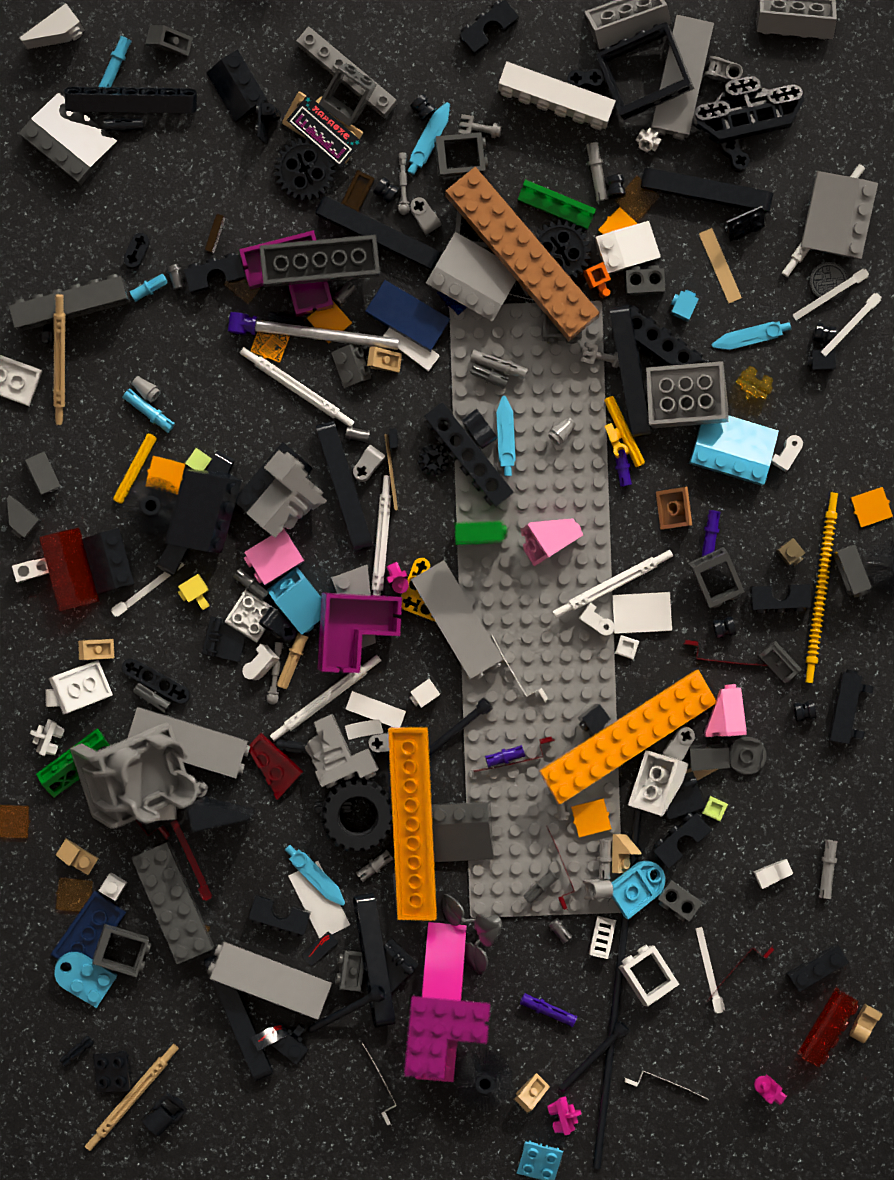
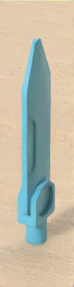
(426, 142)
(751, 335)
(506, 437)
(315, 875)

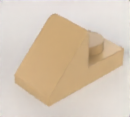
(384, 359)
(96, 649)
(621, 849)
(76, 856)
(531, 1092)

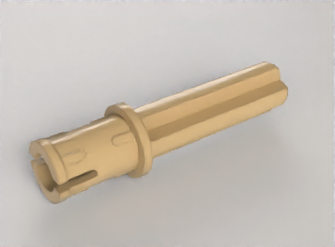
(292, 660)

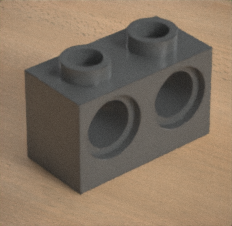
(645, 286)
(681, 897)

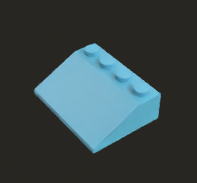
(735, 449)

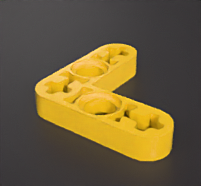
(414, 593)

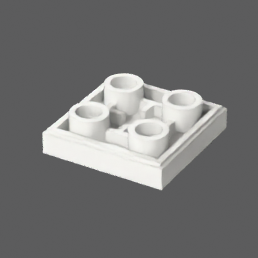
(247, 614)

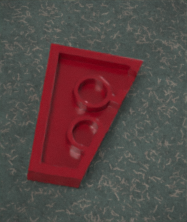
(275, 765)

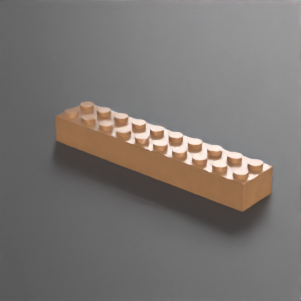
(522, 254)

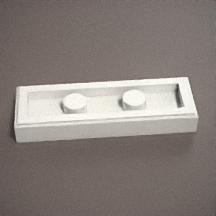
(414, 351)
(375, 710)

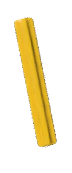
(624, 431)
(134, 468)

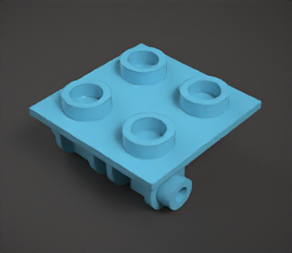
(539, 1161)

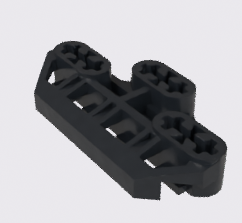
(747, 100)

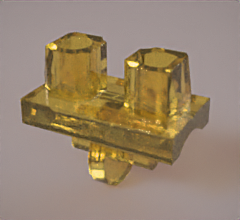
(754, 386)

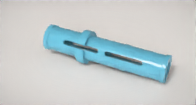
(118, 56)
(144, 407)

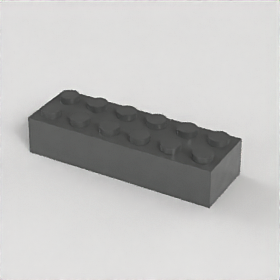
(319, 261)
(76, 302)
(173, 902)

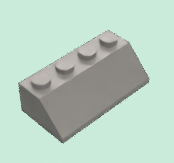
(797, 18)
(624, 19)

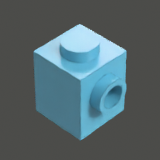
(684, 305)

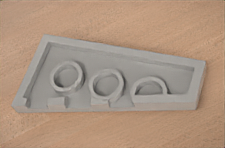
(355, 582)

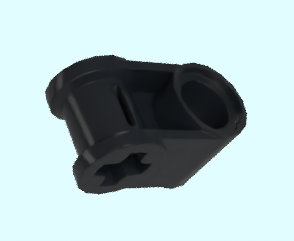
(277, 624)

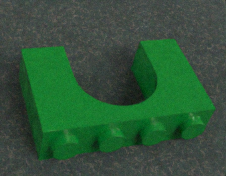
(480, 533)

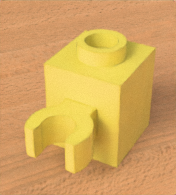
(194, 589)

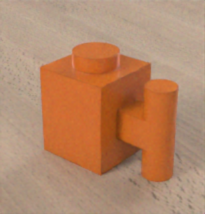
(596, 277)

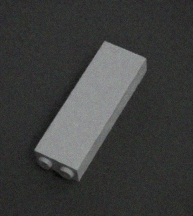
(693, 43)
(457, 620)
(203, 745)
(269, 980)

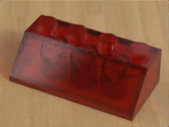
(69, 569)
(828, 1027)

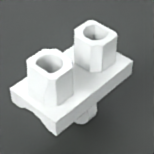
(51, 729)

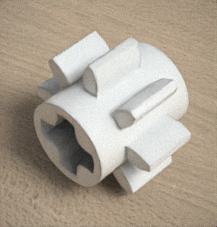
(648, 140)

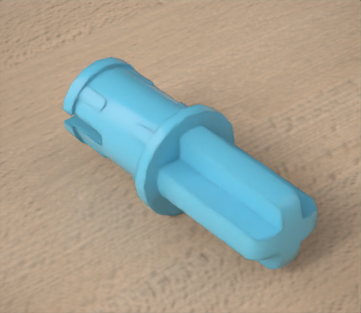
(148, 287)

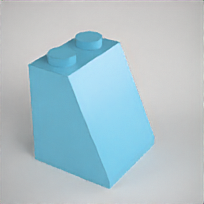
(297, 600)

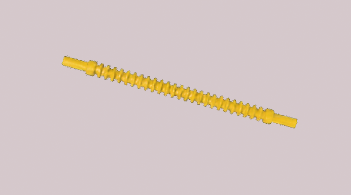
(831, 515)

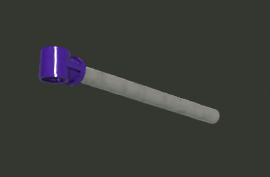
(242, 323)

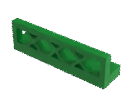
(556, 204)
(58, 769)

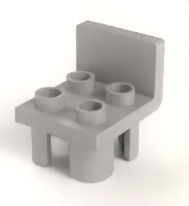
(135, 777)

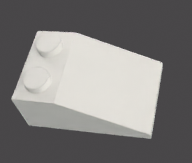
(55, 29)
(627, 247)
(657, 782)

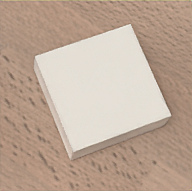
(627, 647)

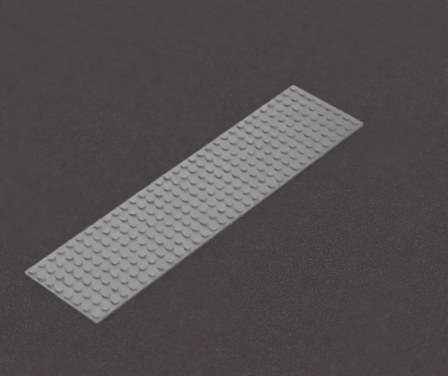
(518, 605)

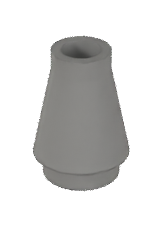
(146, 389)
(561, 431)

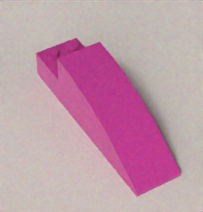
(444, 975)

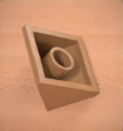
(674, 508)

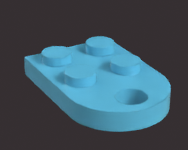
(636, 889)
(84, 978)

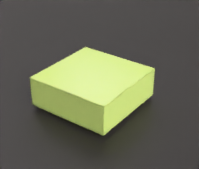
(198, 460)
(715, 808)

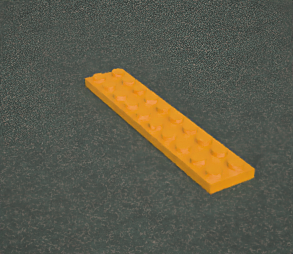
(627, 737)
(412, 823)

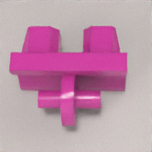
(397, 578)
(769, 1089)
(567, 1116)

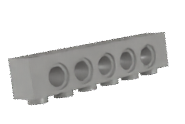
(332, 59)

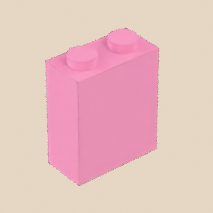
(273, 557)

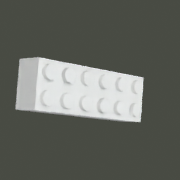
(556, 96)

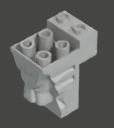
(287, 496)
(333, 756)

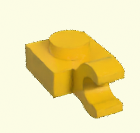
(614, 436)

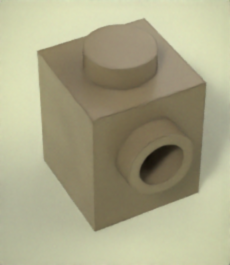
(791, 552)

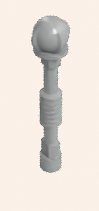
(403, 206)
(272, 696)

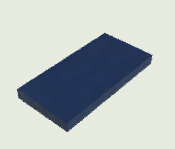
(407, 315)
(87, 927)

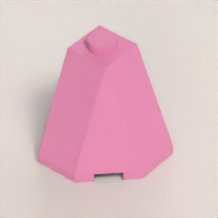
(548, 537)
(727, 714)

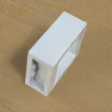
(661, 990)

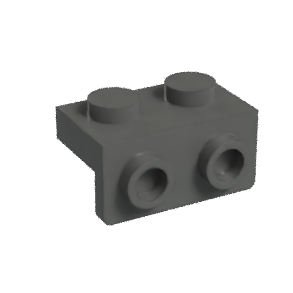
(351, 365)
(350, 971)

